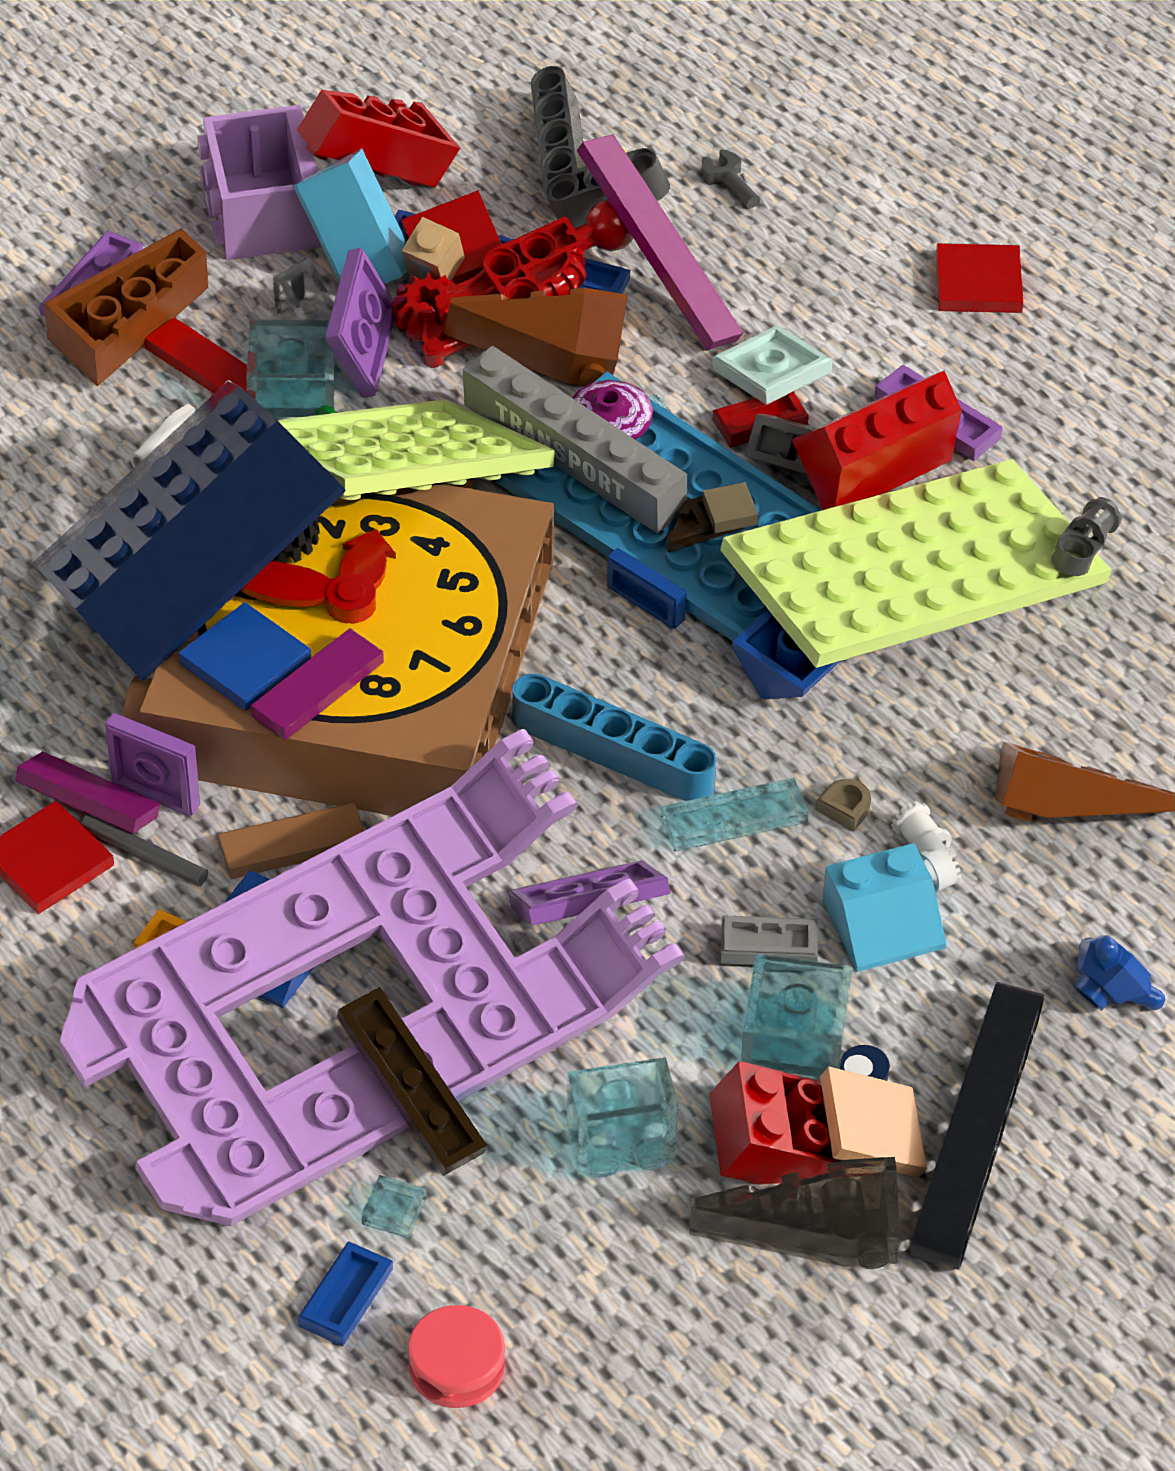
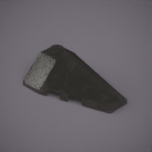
(827, 1218)

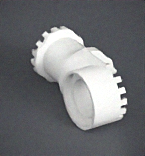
(930, 841)

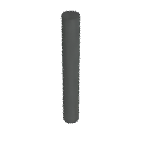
(145, 850)

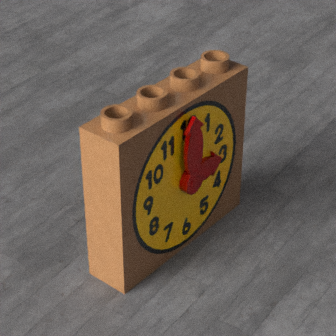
(431, 580)

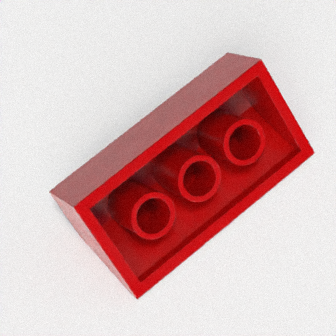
(882, 442)

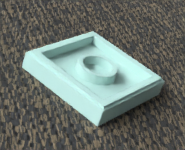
(772, 364)

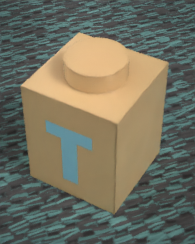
(433, 250)

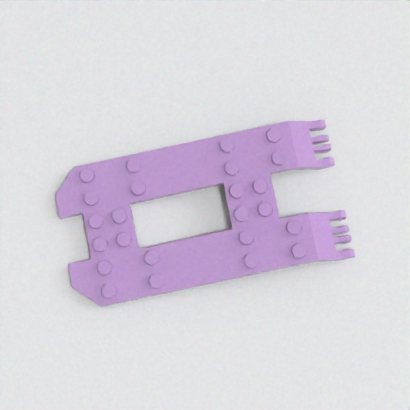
(397, 879)

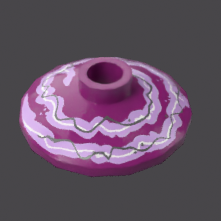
(618, 404)

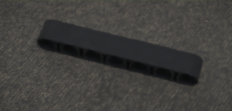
(976, 1126)

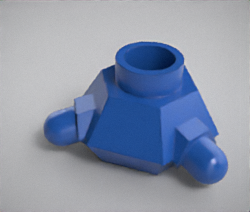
(1113, 975)

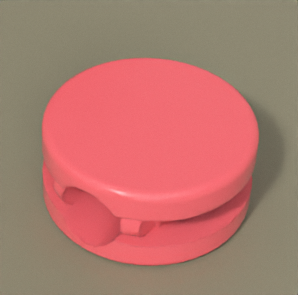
(456, 1356)

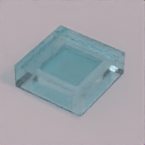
(394, 1206)

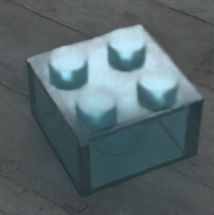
(290, 366)
(796, 1015)
(622, 1117)

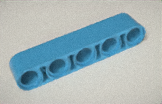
(613, 737)

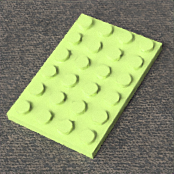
(415, 447)

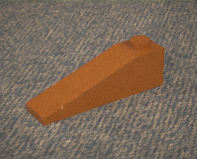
(559, 336)
(1051, 787)

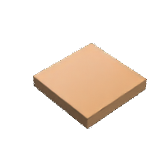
(872, 1120)

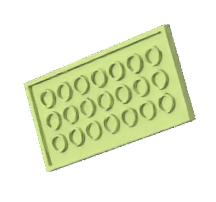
(909, 562)

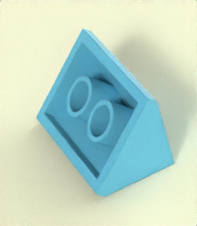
(352, 214)

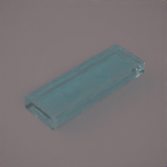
(734, 814)

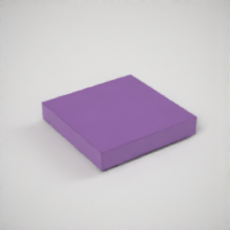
(153, 764)

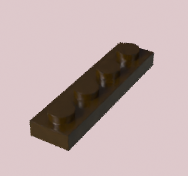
(411, 1081)

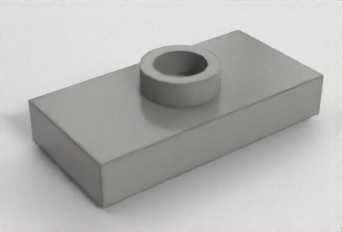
(772, 936)

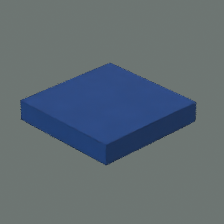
(244, 655)

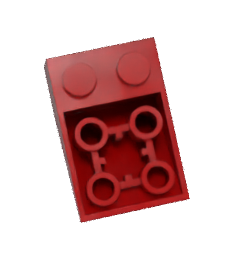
(769, 1125)

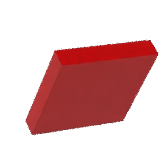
(472, 221)
(979, 278)
(50, 857)

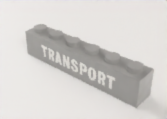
(582, 440)

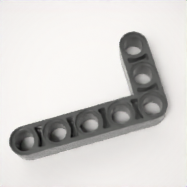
(565, 176)

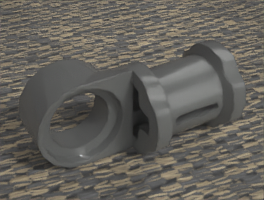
(1076, 538)

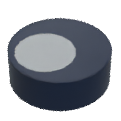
(866, 1061)

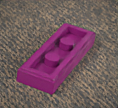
(317, 684)
(87, 792)

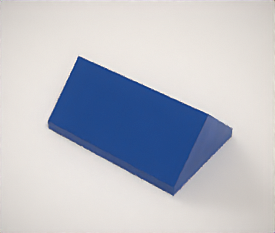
(775, 660)

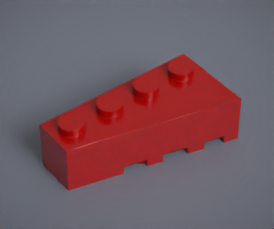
(393, 137)

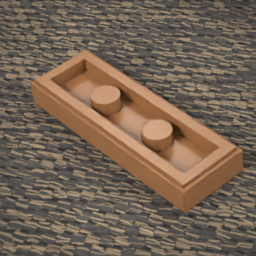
(287, 840)

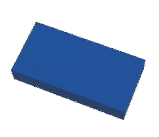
(646, 588)
(345, 1293)

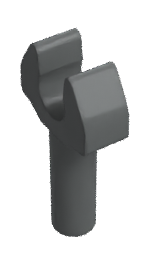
(728, 175)

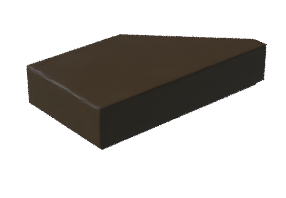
(692, 526)

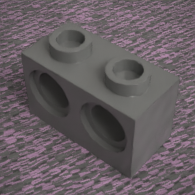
(773, 441)

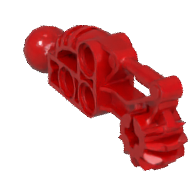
(541, 260)

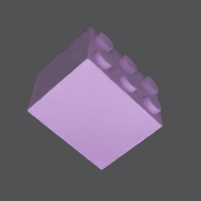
(251, 178)

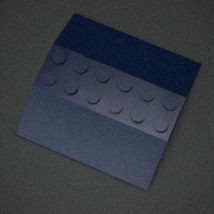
(188, 528)

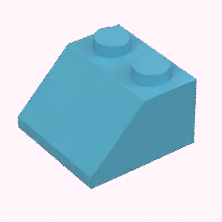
(884, 907)

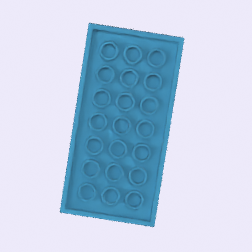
(711, 583)

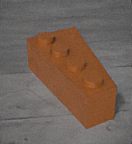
(113, 311)

